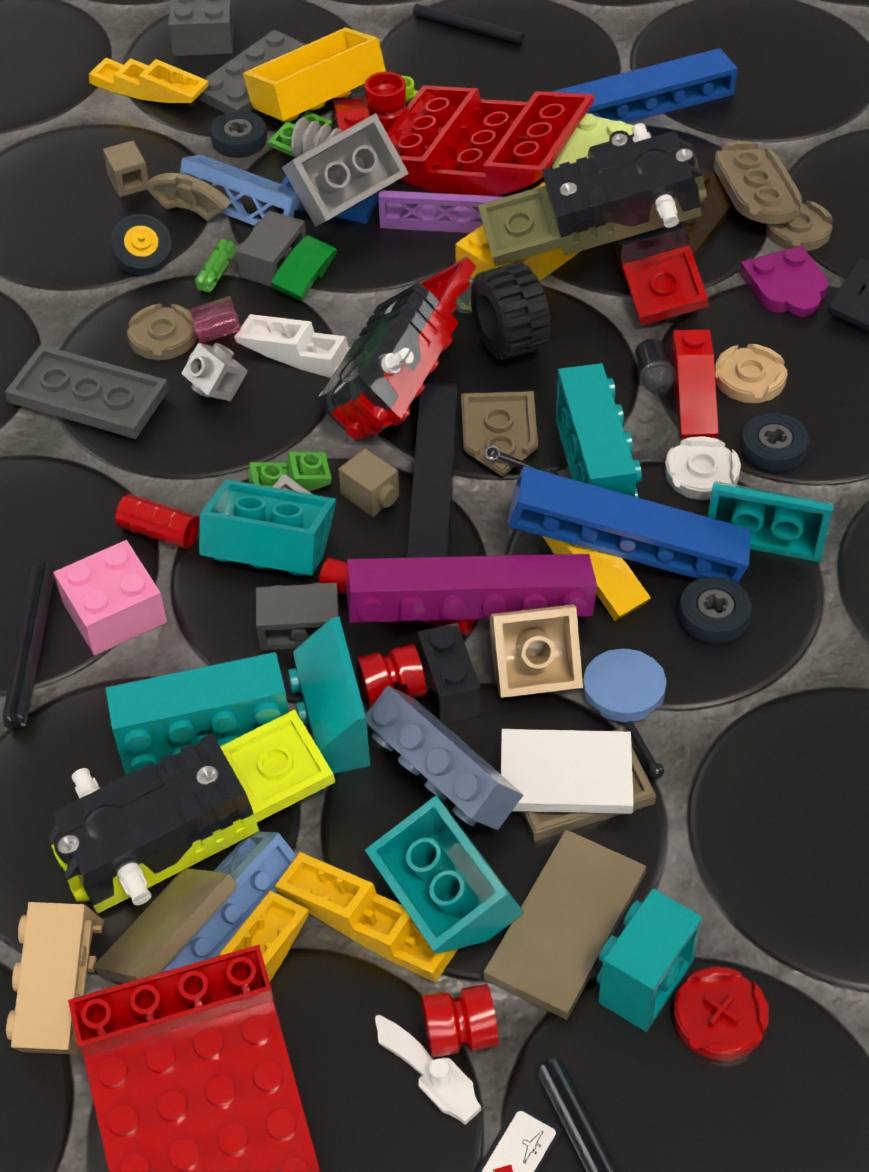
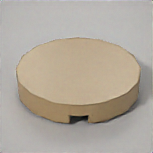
(750, 373)

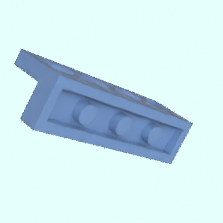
(246, 184)
(256, 868)

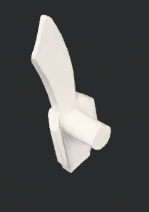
(439, 1077)

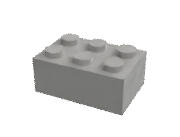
(345, 170)

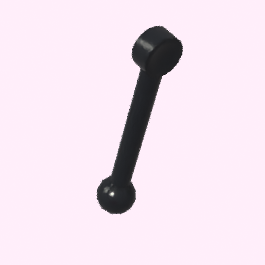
(492, 453)
(655, 769)

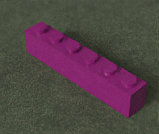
(466, 586)

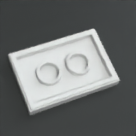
(569, 770)

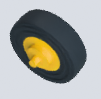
(141, 244)

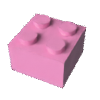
(110, 597)

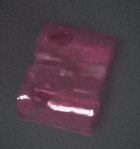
(215, 319)

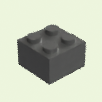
(201, 27)

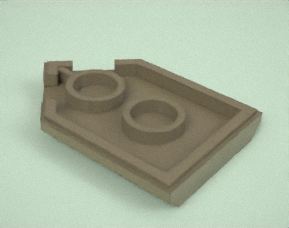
(502, 421)

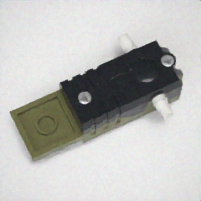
(599, 199)

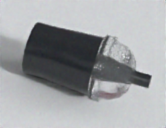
(654, 367)

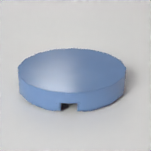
(624, 684)

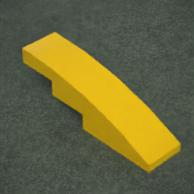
(151, 83)
(615, 581)
(361, 914)
(273, 927)

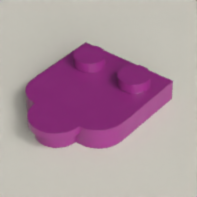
(786, 281)

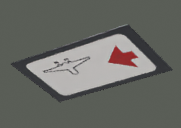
(522, 1142)

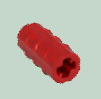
(157, 521)

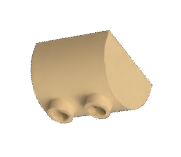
(536, 650)

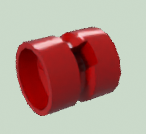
(386, 97)
(399, 670)
(460, 1020)

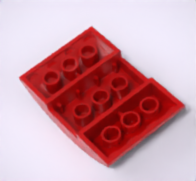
(481, 145)

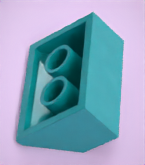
(777, 520)
(266, 527)
(331, 698)
(443, 879)

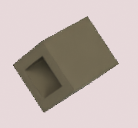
(126, 168)
(369, 482)

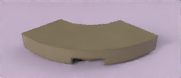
(187, 192)

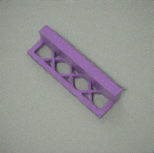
(431, 211)

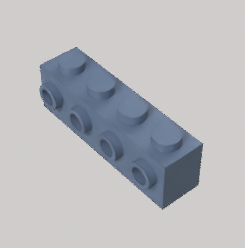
(443, 758)

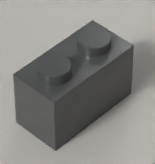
(268, 247)
(293, 613)

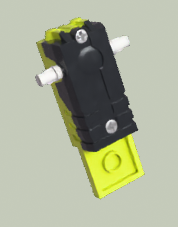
(181, 809)

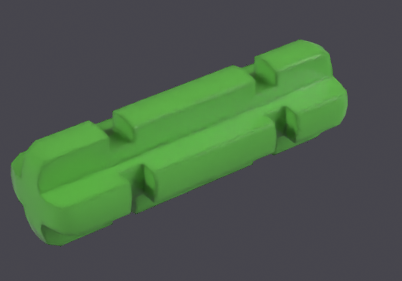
(215, 266)

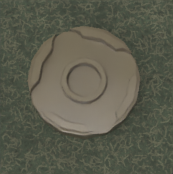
(809, 229)
(161, 332)

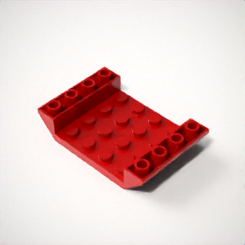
(193, 1071)

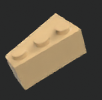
(50, 973)

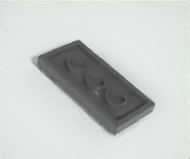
(227, 84)
(87, 391)

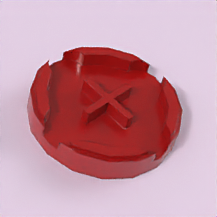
(720, 1014)

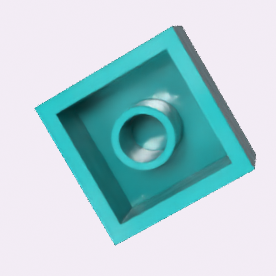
(647, 958)

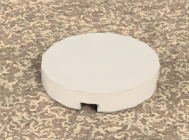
(698, 464)

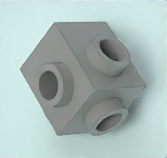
(214, 371)

